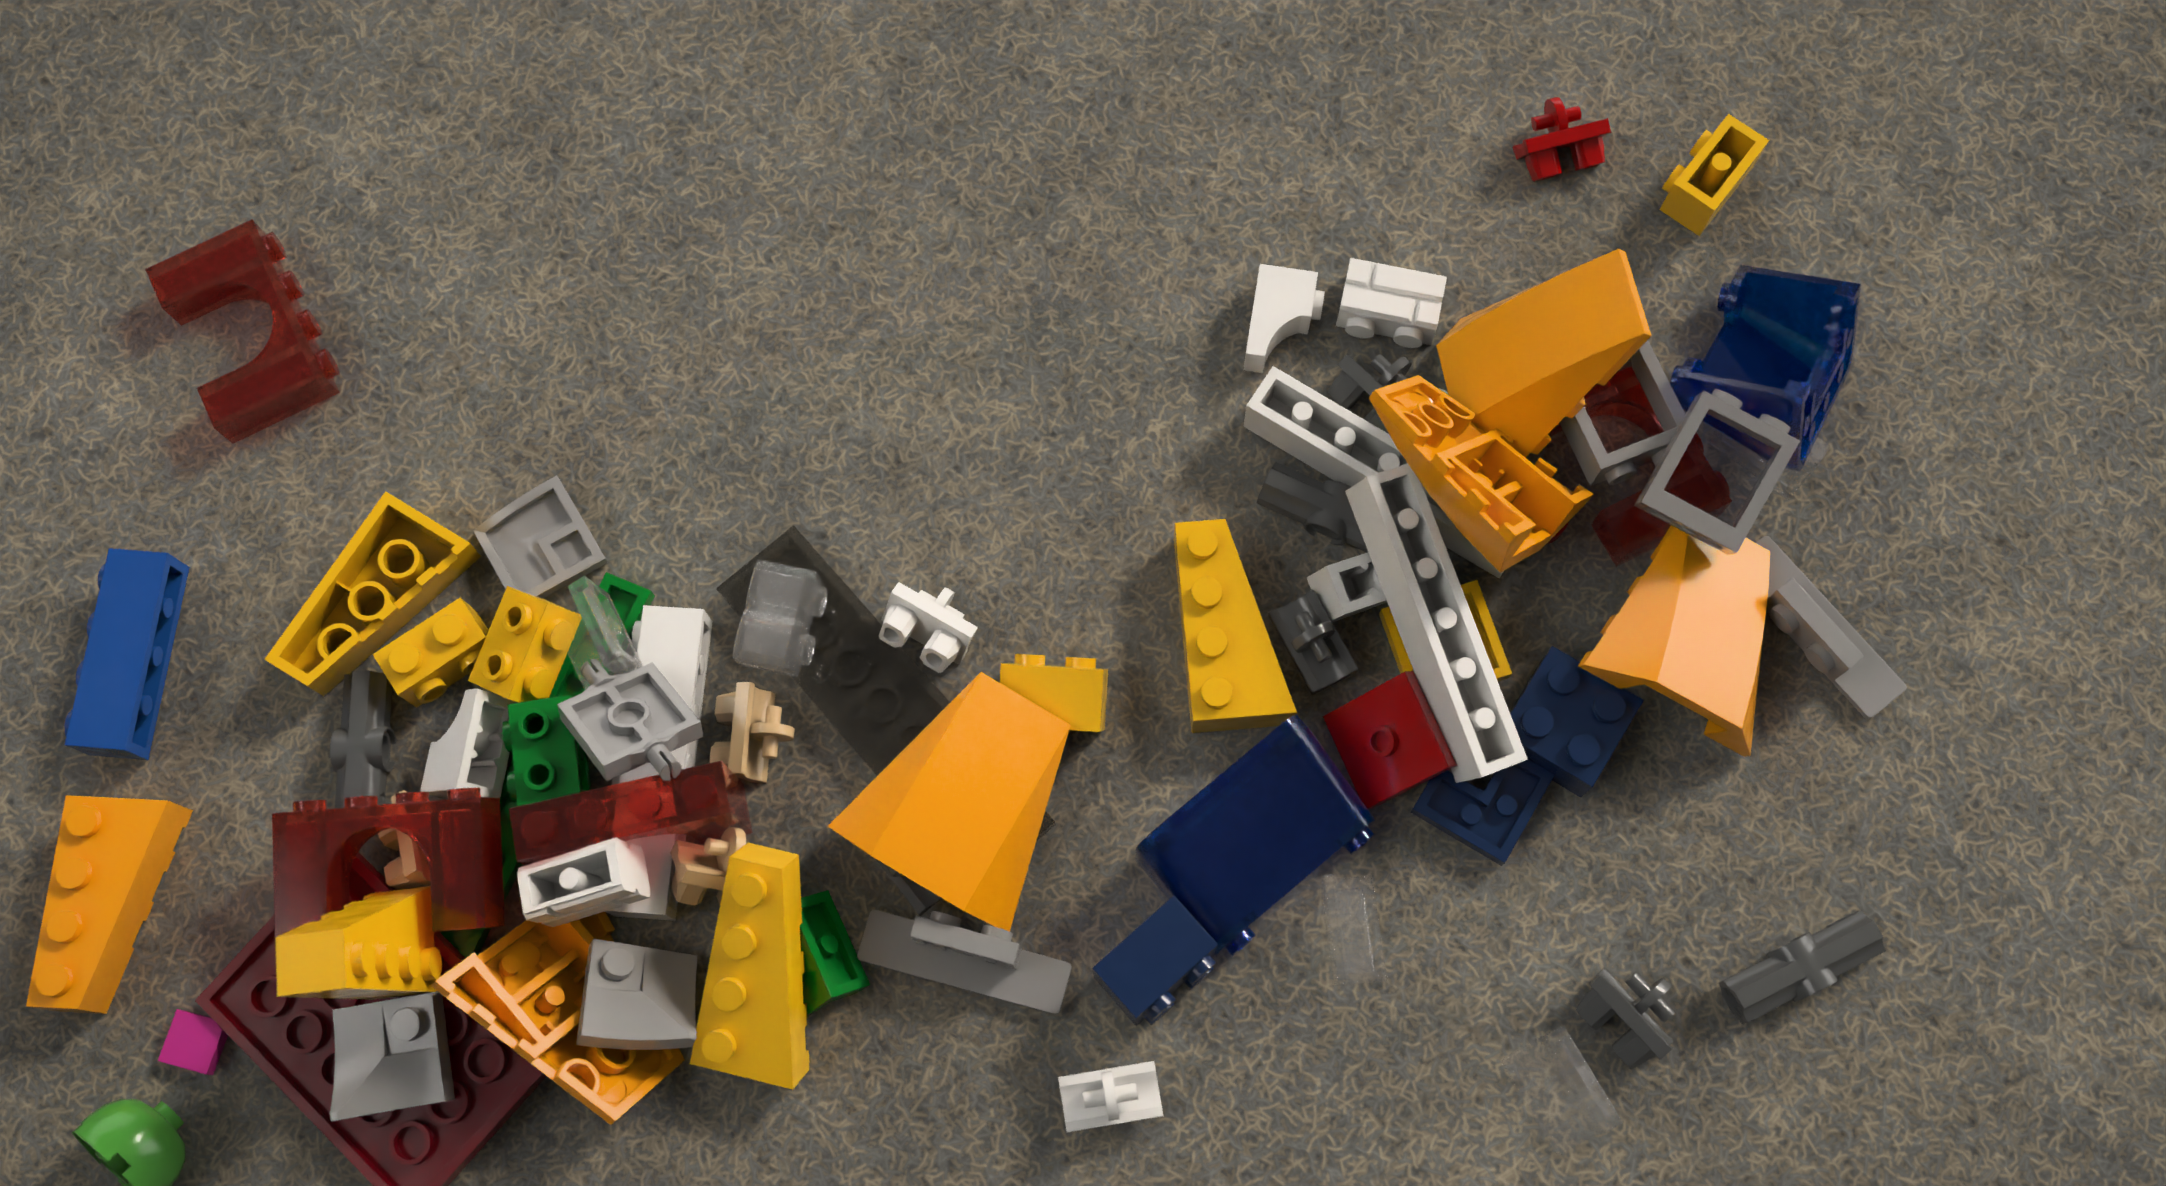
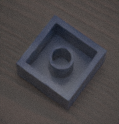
(1571, 720)
(1156, 961)

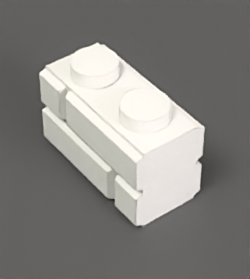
(1391, 303)
(583, 882)

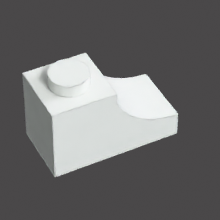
(1281, 308)
(1347, 587)
(471, 749)

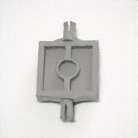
(630, 720)

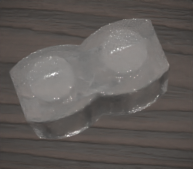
(779, 618)

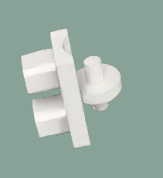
(928, 622)
(1110, 1096)

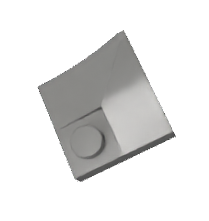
(540, 541)
(637, 998)
(390, 1056)

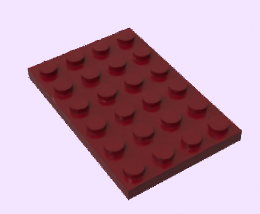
(296, 1050)

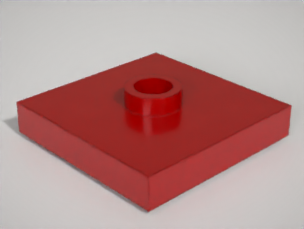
(1389, 740)

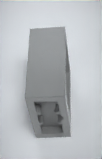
(1622, 463)
(1692, 519)

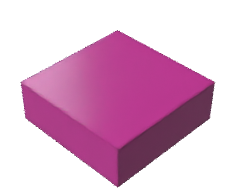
(193, 1042)

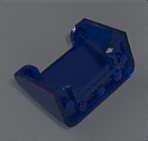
(1778, 352)
(1255, 834)

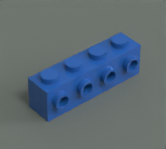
(126, 654)

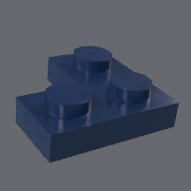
(1489, 818)

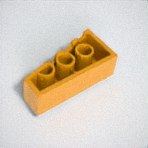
(98, 897)

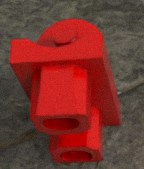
(1584, 141)

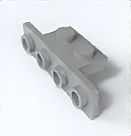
(1827, 637)
(965, 959)

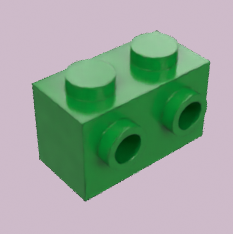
(544, 753)

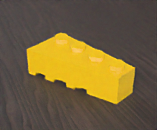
(370, 593)
(1227, 650)
(364, 951)
(753, 986)

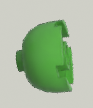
(135, 1141)

